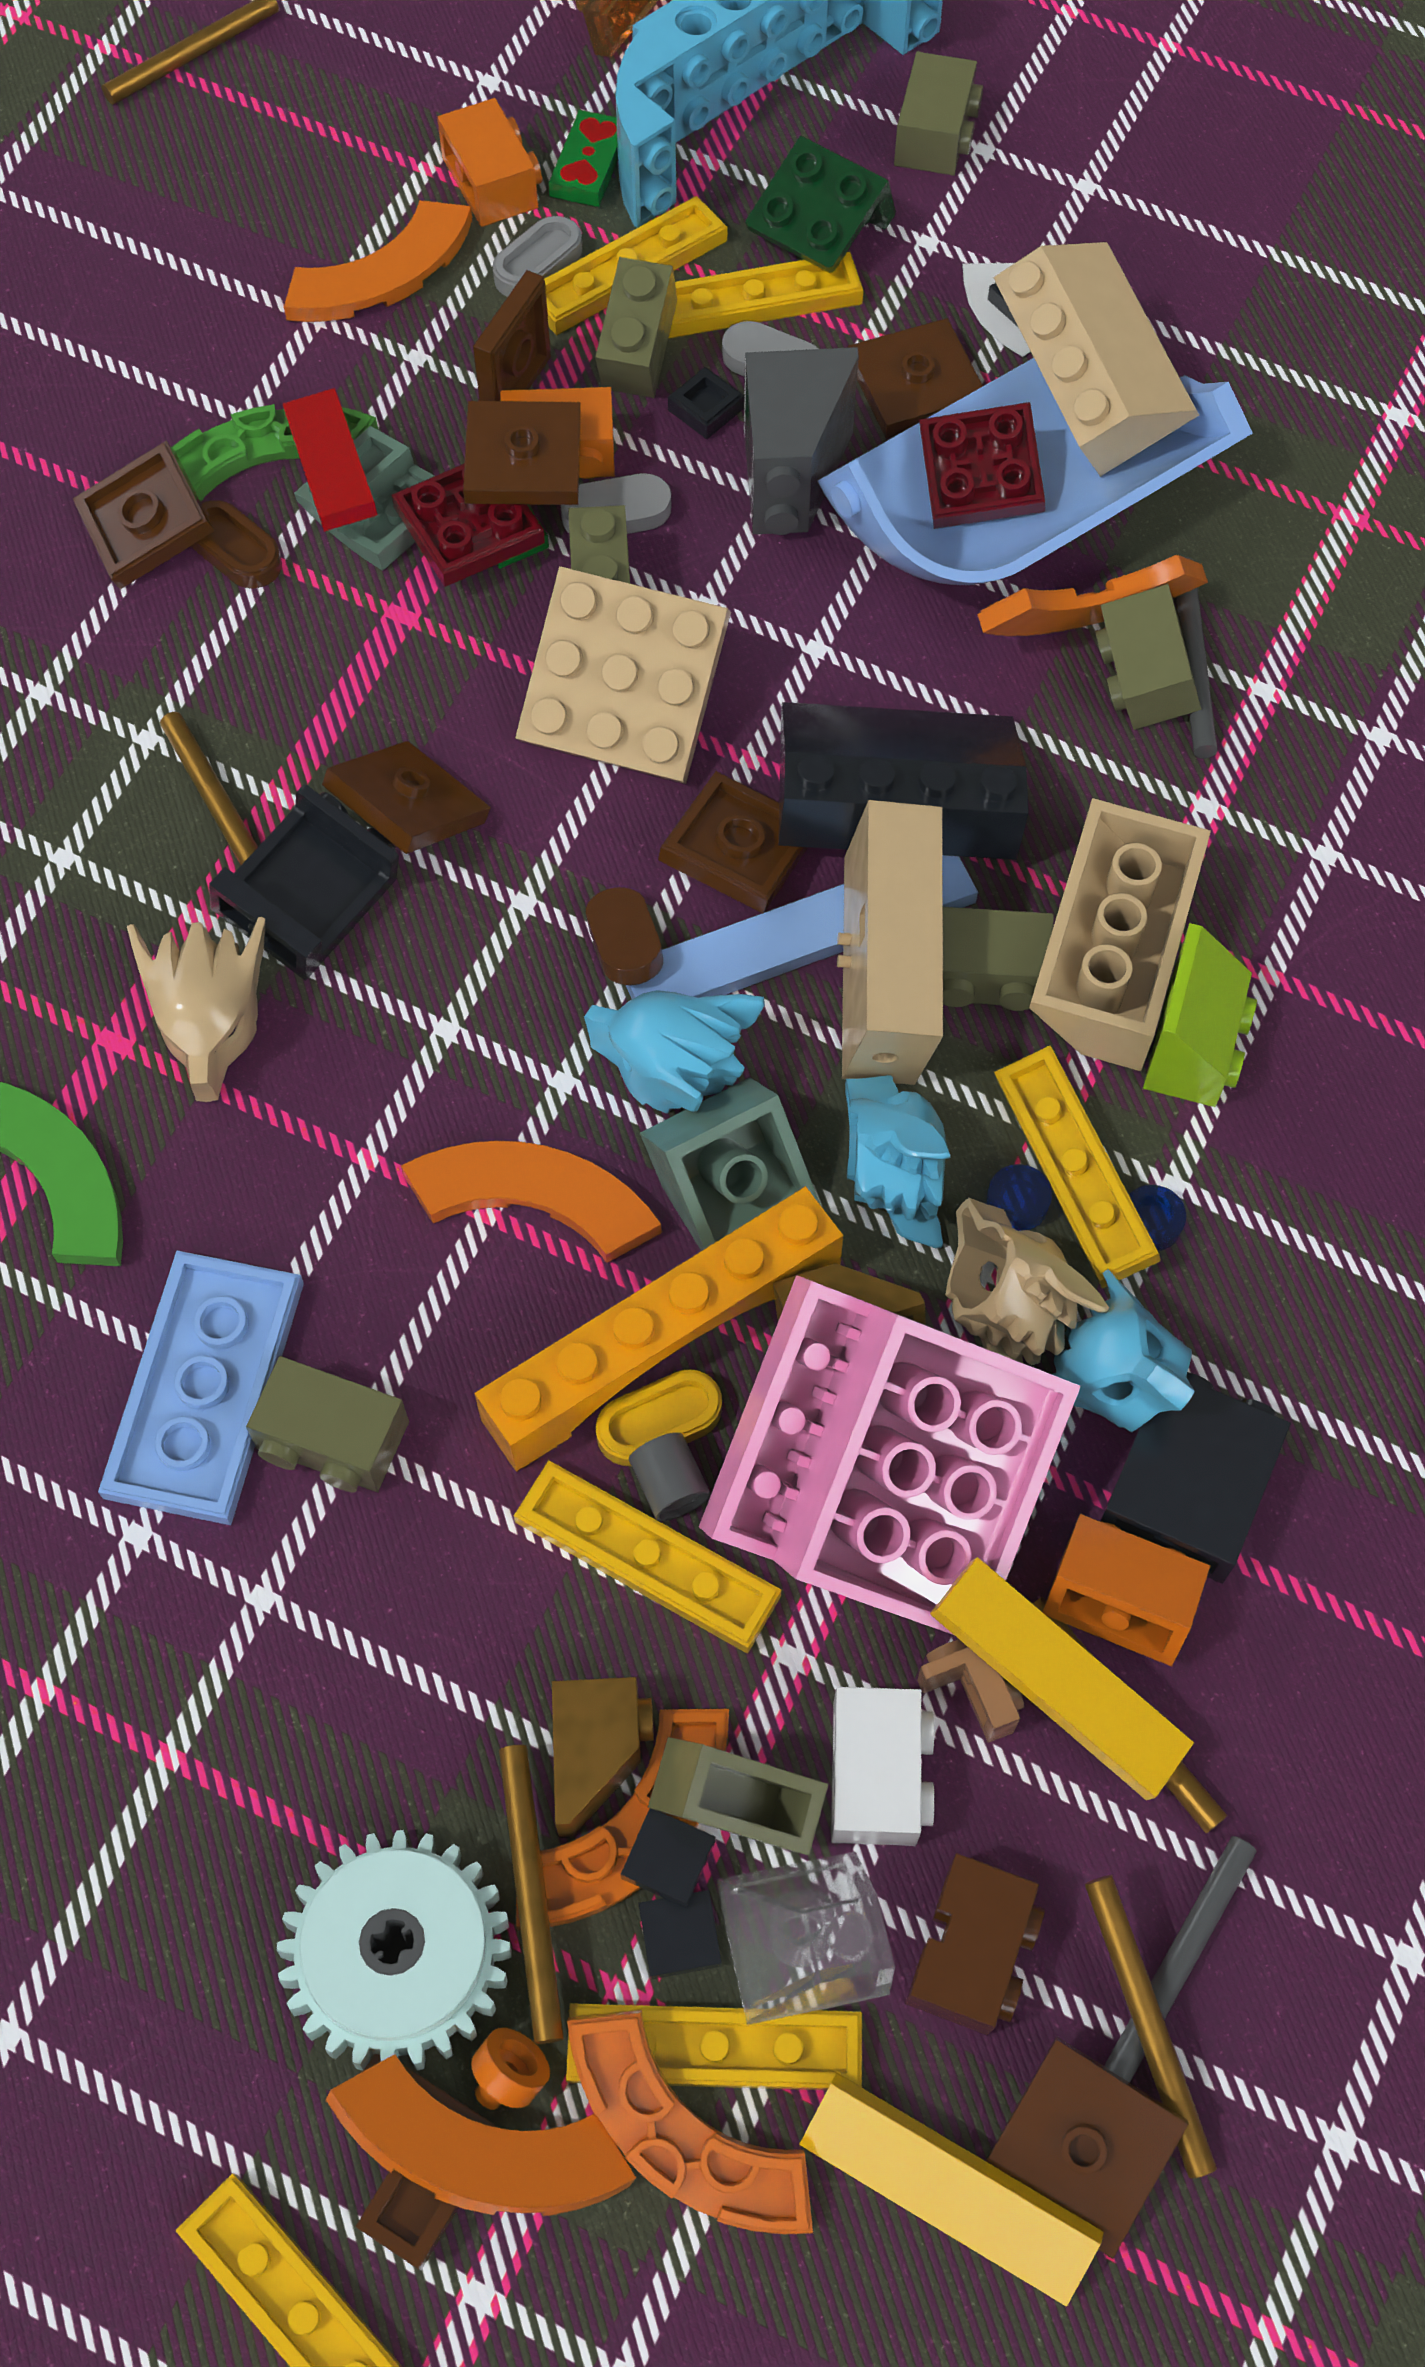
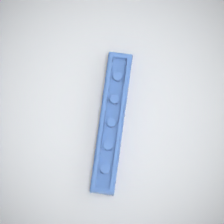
(774, 942)

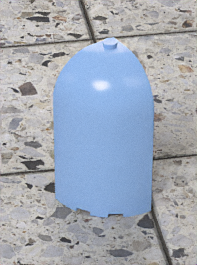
(888, 500)

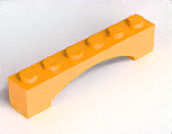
(565, 1383)

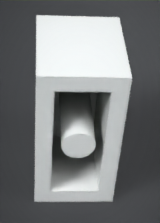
(879, 1766)

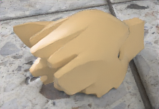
(201, 999)
(1032, 1291)

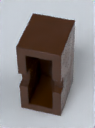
(971, 1968)

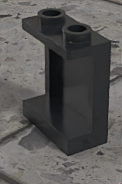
(307, 882)
(1199, 1476)

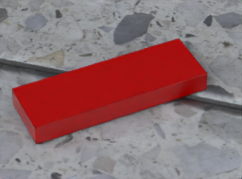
(330, 459)

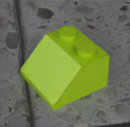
(1201, 1022)

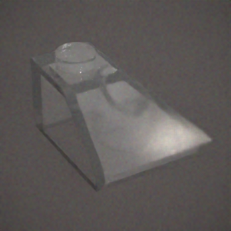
(806, 1937)

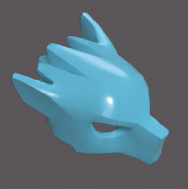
(674, 1044)
(897, 1156)
(1125, 1362)

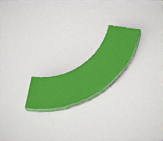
(244, 442)
(71, 1174)

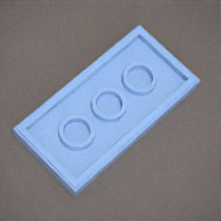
(196, 1387)

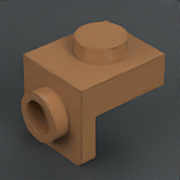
(989, 1693)

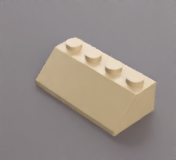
(1096, 350)
(1119, 932)

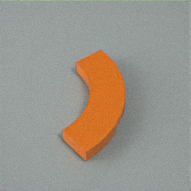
(386, 275)
(1062, 610)
(536, 1177)
(586, 1873)
(672, 2145)
(474, 2162)

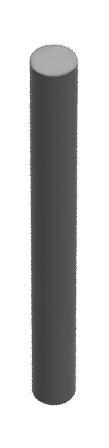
(1191, 626)
(1186, 1948)

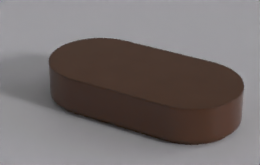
(239, 547)
(624, 936)

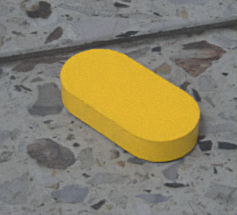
(678, 1403)

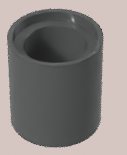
(669, 1476)

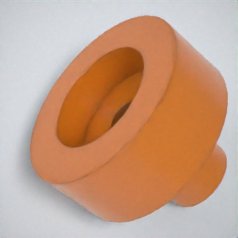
(509, 2070)

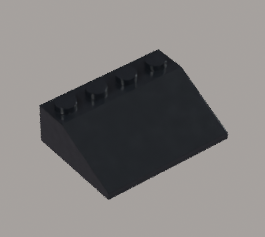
(851, 754)

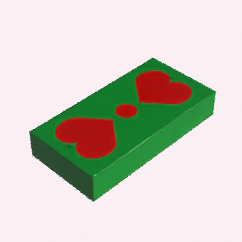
(586, 160)

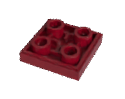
(982, 465)
(462, 536)

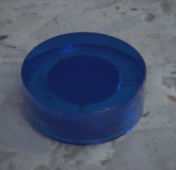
(1022, 1194)
(1160, 1213)

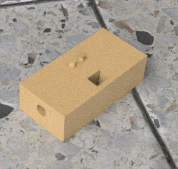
(892, 942)

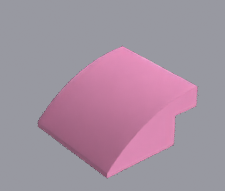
(885, 1454)

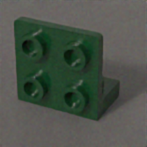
(820, 204)

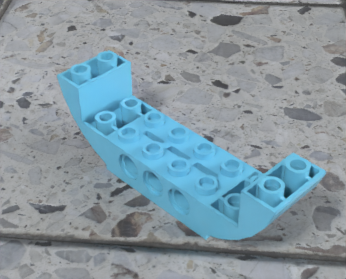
(711, 55)

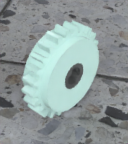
(433, 1984)

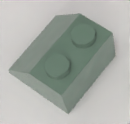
(727, 1160)

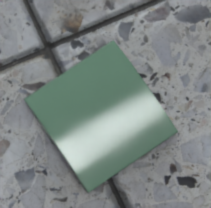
(387, 470)

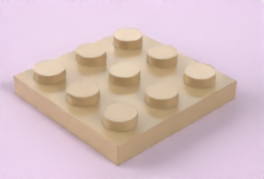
(623, 674)

